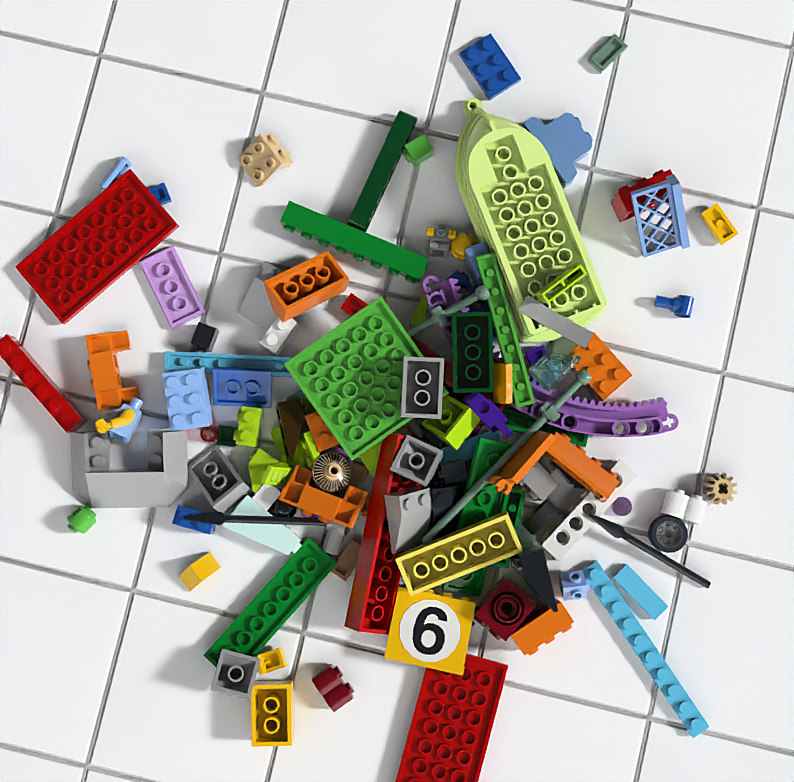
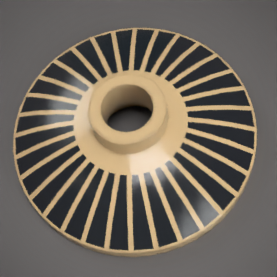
(323, 476)

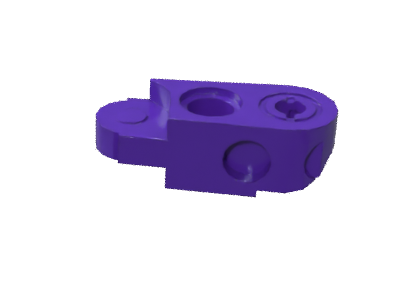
(487, 412)

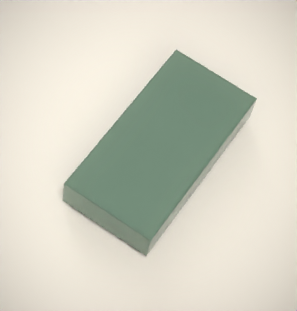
(607, 53)

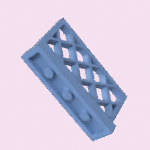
(675, 210)

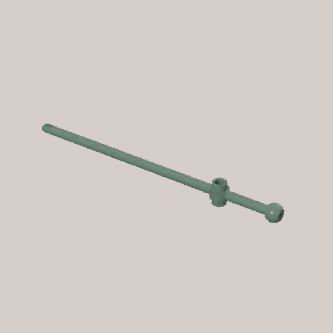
(438, 316)
(549, 412)

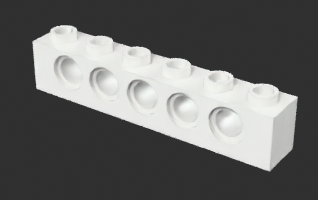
(572, 535)

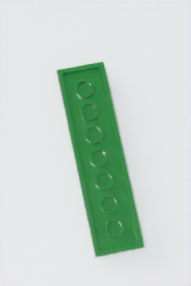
(482, 506)
(275, 602)

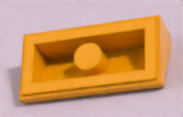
(502, 383)

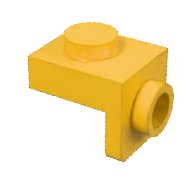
(271, 661)

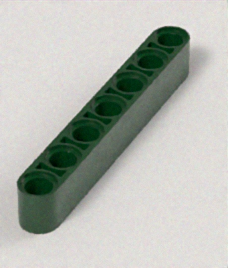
(382, 171)

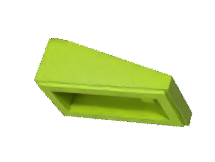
(420, 312)
(277, 474)

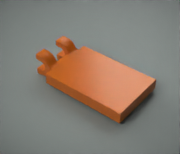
(521, 462)

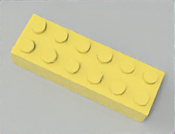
(458, 553)

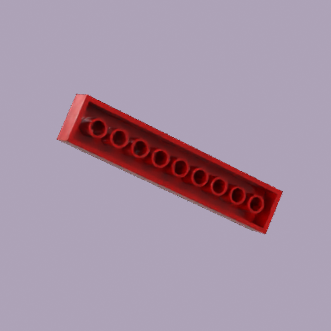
(376, 570)

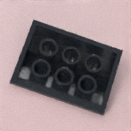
(533, 569)

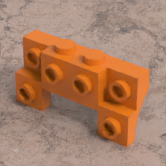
(105, 369)
(326, 506)

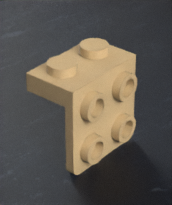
(264, 158)

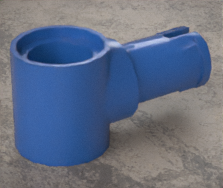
(680, 305)

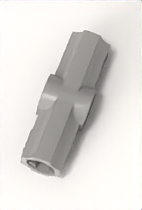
(335, 536)

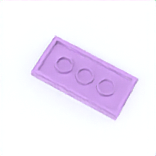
(172, 287)

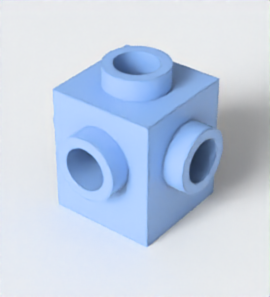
(573, 585)

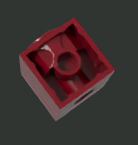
(503, 622)

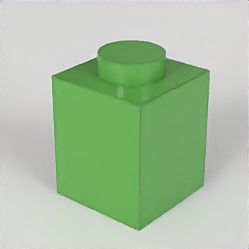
(418, 150)

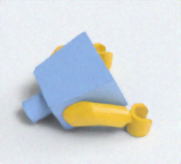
(125, 422)

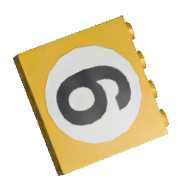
(430, 630)

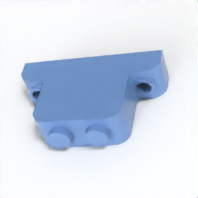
(564, 143)

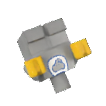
(440, 240)

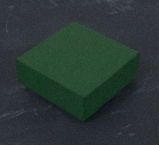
(226, 436)

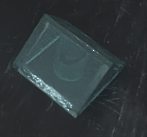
(552, 369)

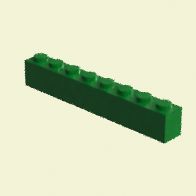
(354, 242)

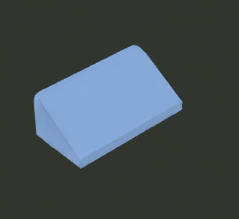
(116, 171)

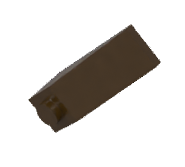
(290, 419)

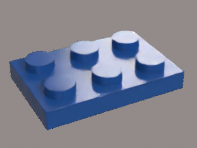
(490, 66)
(242, 387)

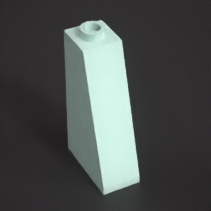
(273, 535)

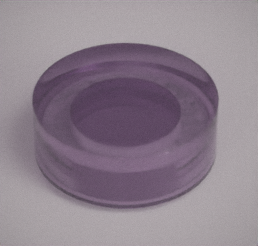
(621, 506)

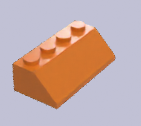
(305, 286)
(581, 467)

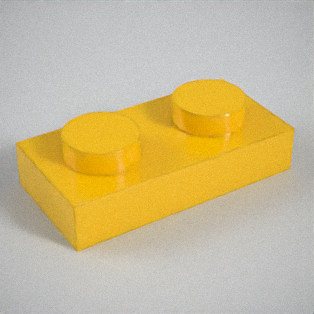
(719, 224)

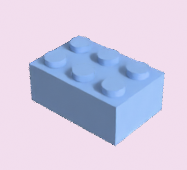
(187, 398)

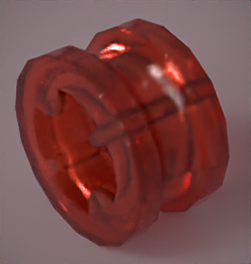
(204, 436)

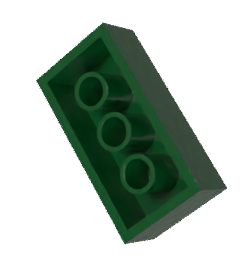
(472, 352)

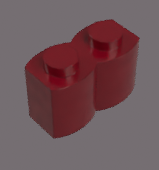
(332, 687)

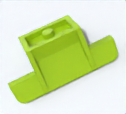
(305, 453)

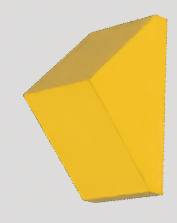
(199, 571)

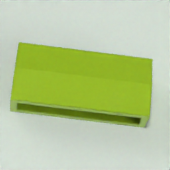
(578, 268)

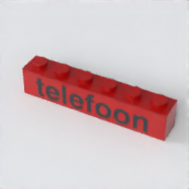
(41, 384)

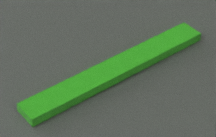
(505, 329)

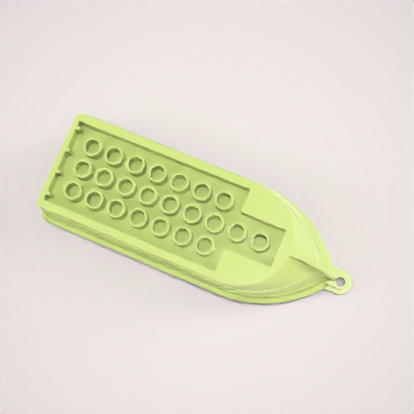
(523, 220)

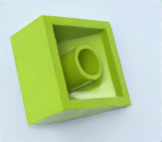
(455, 423)

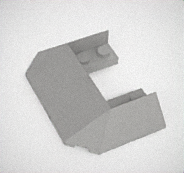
(129, 488)

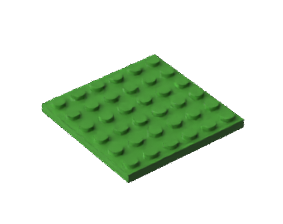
(357, 377)

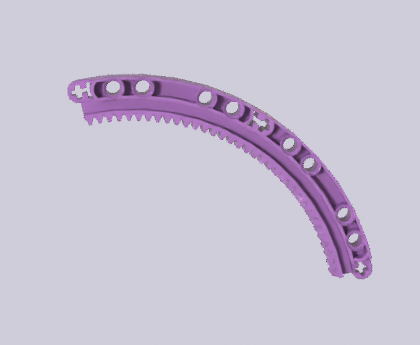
(588, 416)

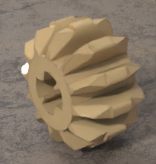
(720, 497)

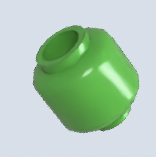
(81, 519)

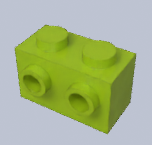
(249, 426)

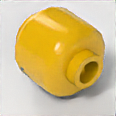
(460, 243)

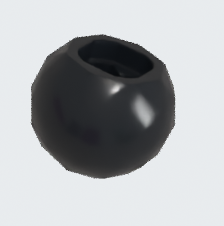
(283, 509)

